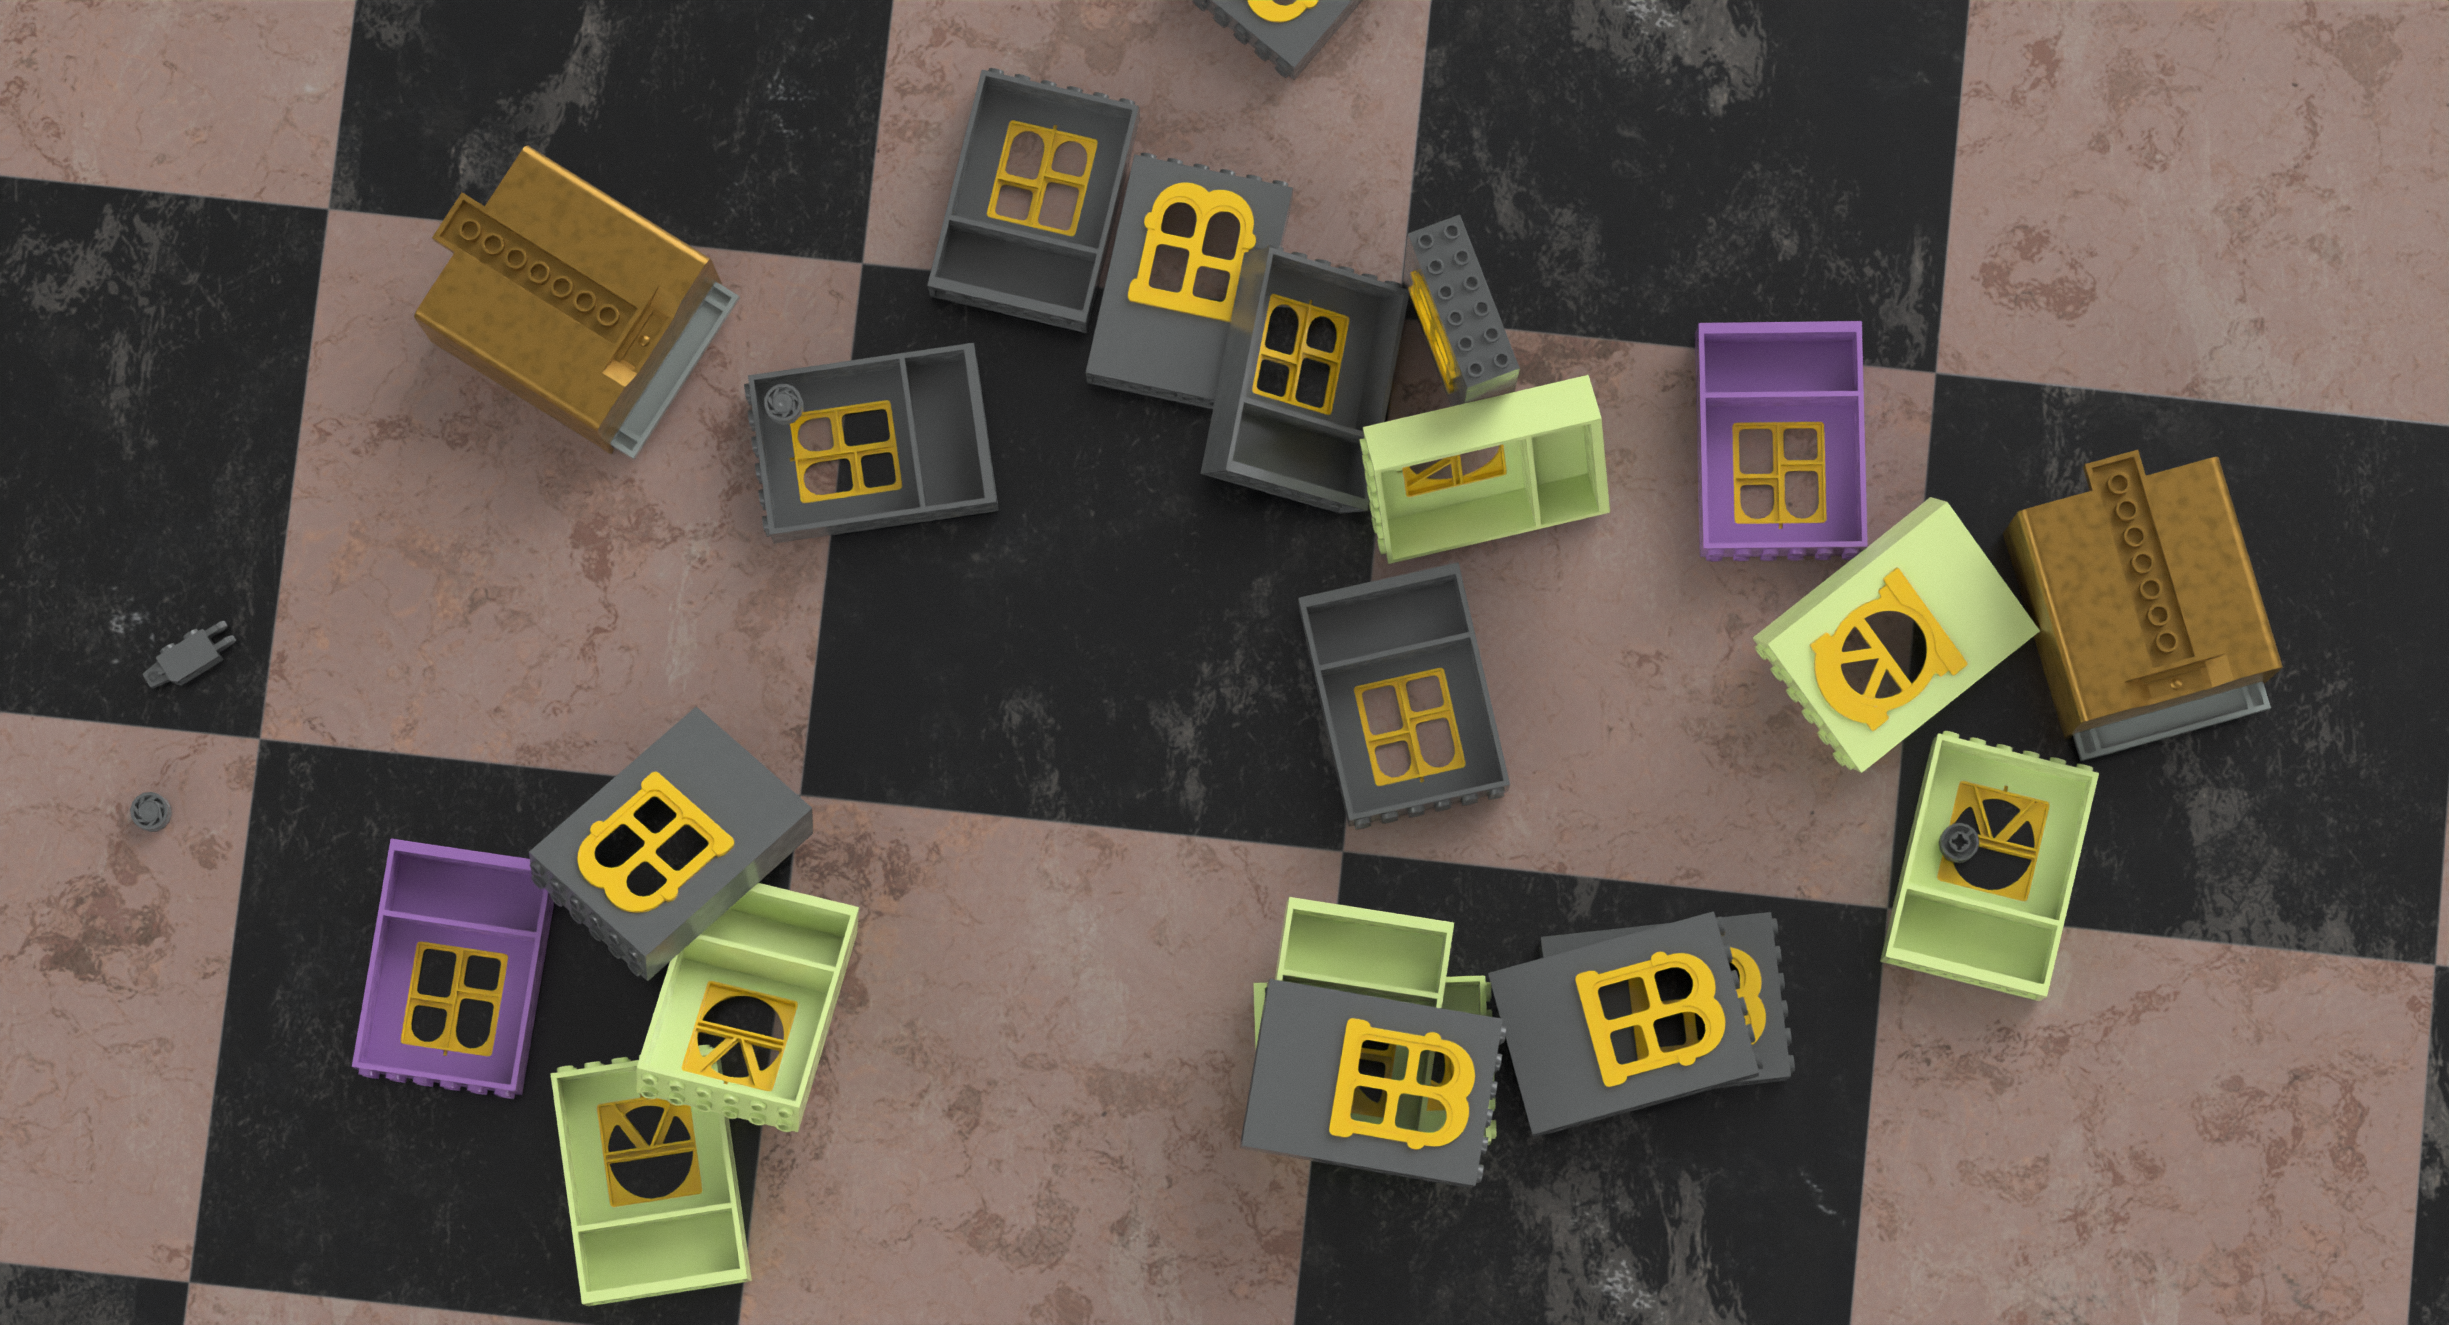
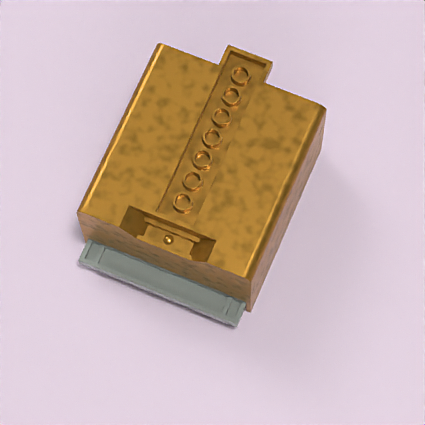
(573, 302)
(2143, 604)

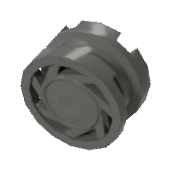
(783, 404)
(151, 812)
(1958, 843)

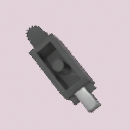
(189, 657)

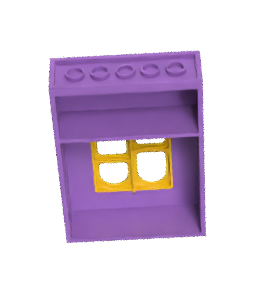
(1779, 381)
(465, 907)

